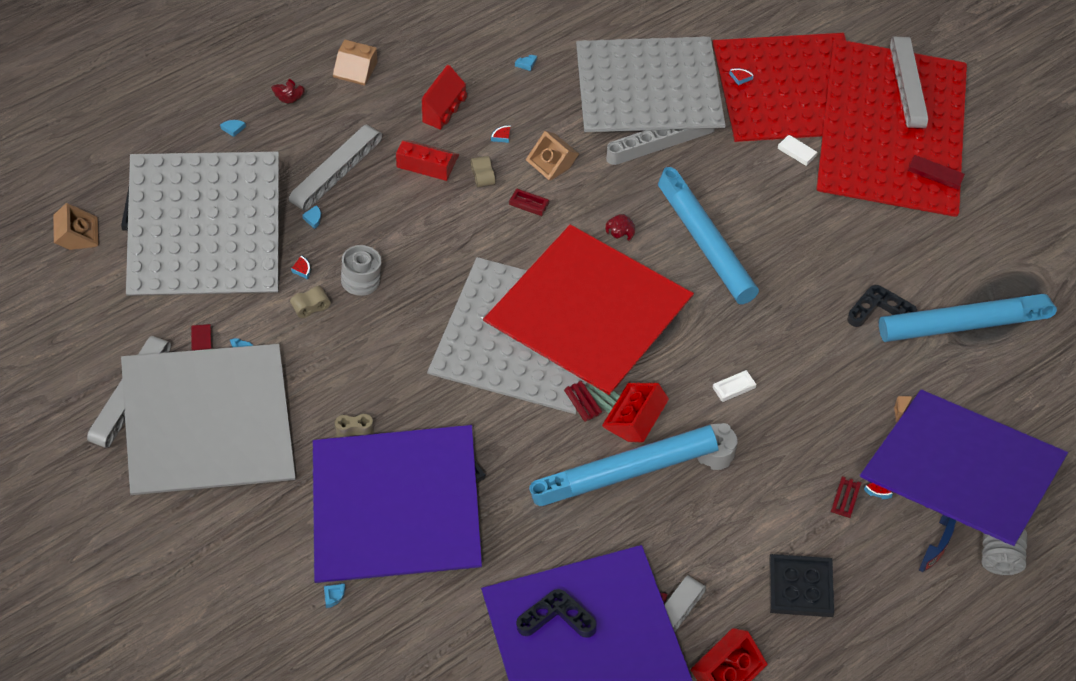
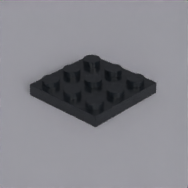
(801, 585)

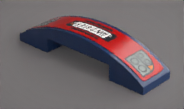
(934, 553)

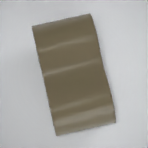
(482, 171)
(310, 302)
(353, 426)

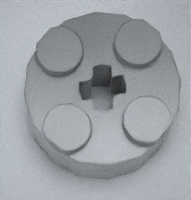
(727, 447)

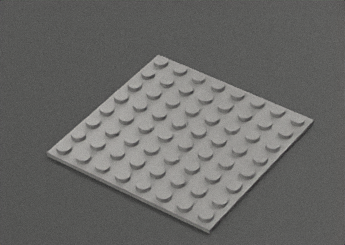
(649, 84)
(203, 223)
(488, 358)
(206, 419)

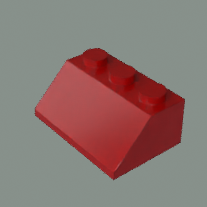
(443, 98)
(425, 159)
(636, 411)
(731, 659)

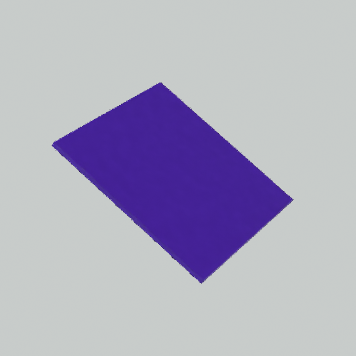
(965, 466)
(395, 504)
(632, 624)

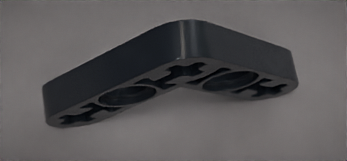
(876, 301)
(559, 608)

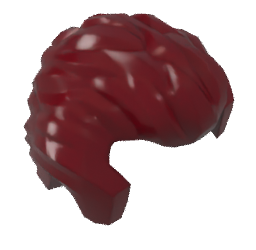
(288, 93)
(620, 226)

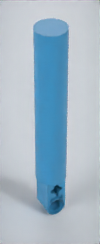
(707, 236)
(966, 317)
(624, 466)

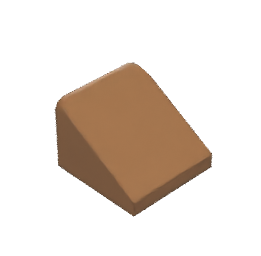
(901, 405)

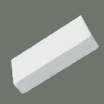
(797, 150)
(734, 386)

